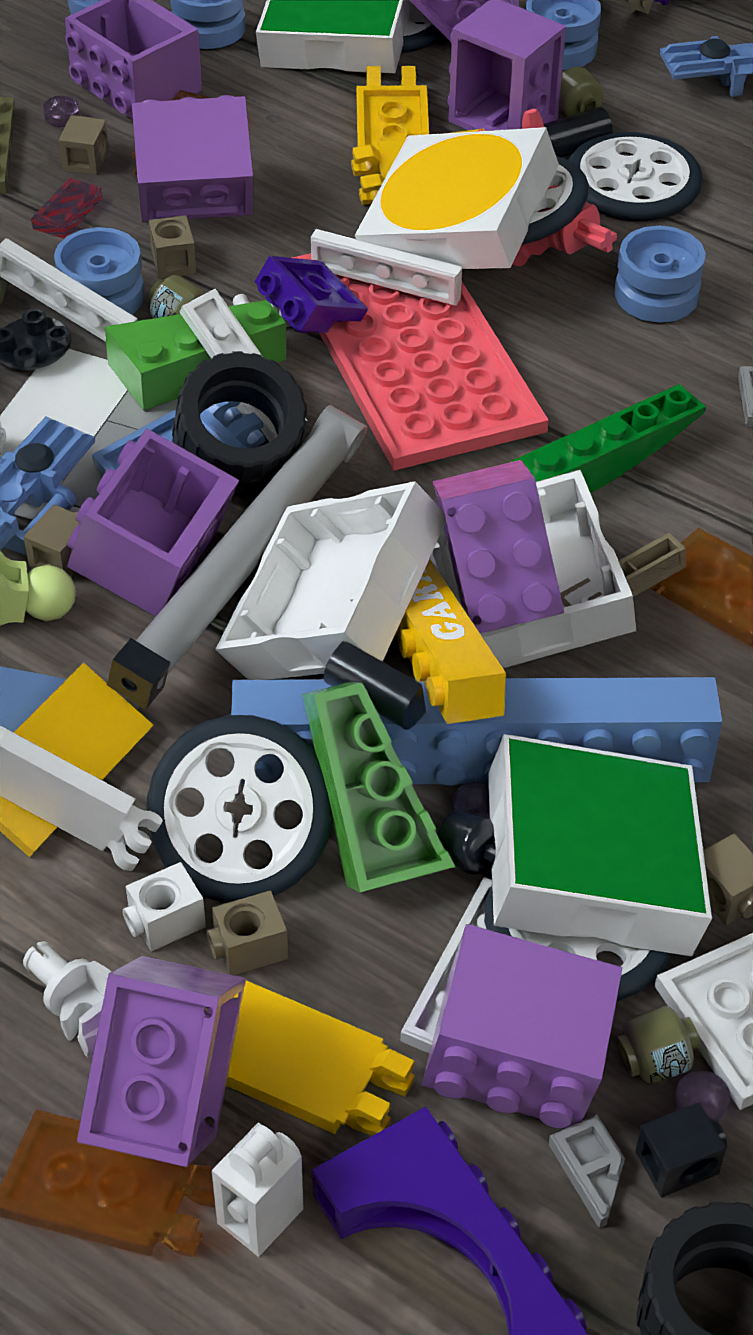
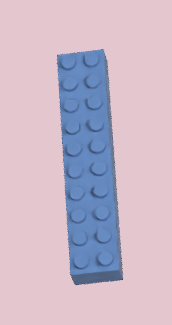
(629, 716)

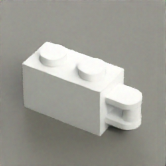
(258, 1188)

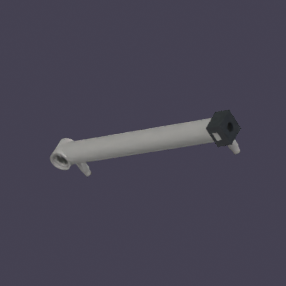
(144, 663)

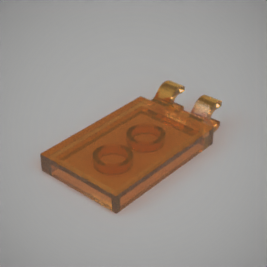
(714, 584)
(101, 1191)

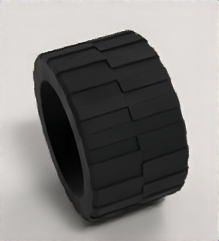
(250, 381)
(699, 1239)

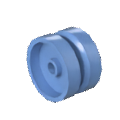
(217, 21)
(581, 24)
(104, 263)
(659, 273)

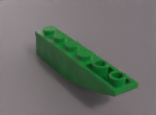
(618, 441)

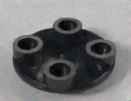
(33, 341)

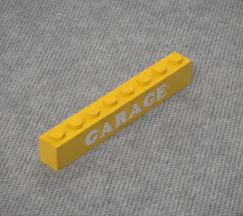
(450, 654)

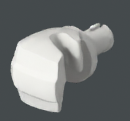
(72, 992)

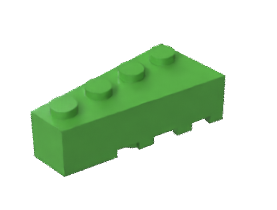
(160, 352)
(374, 808)

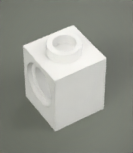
(164, 889)

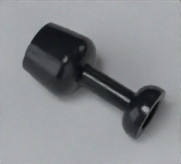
(468, 841)

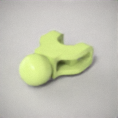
(42, 592)

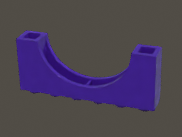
(422, 1183)

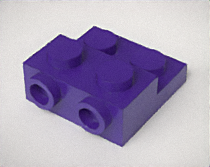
(308, 294)

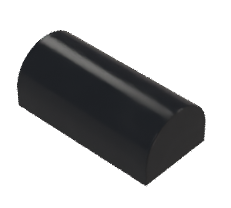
(574, 130)
(390, 691)

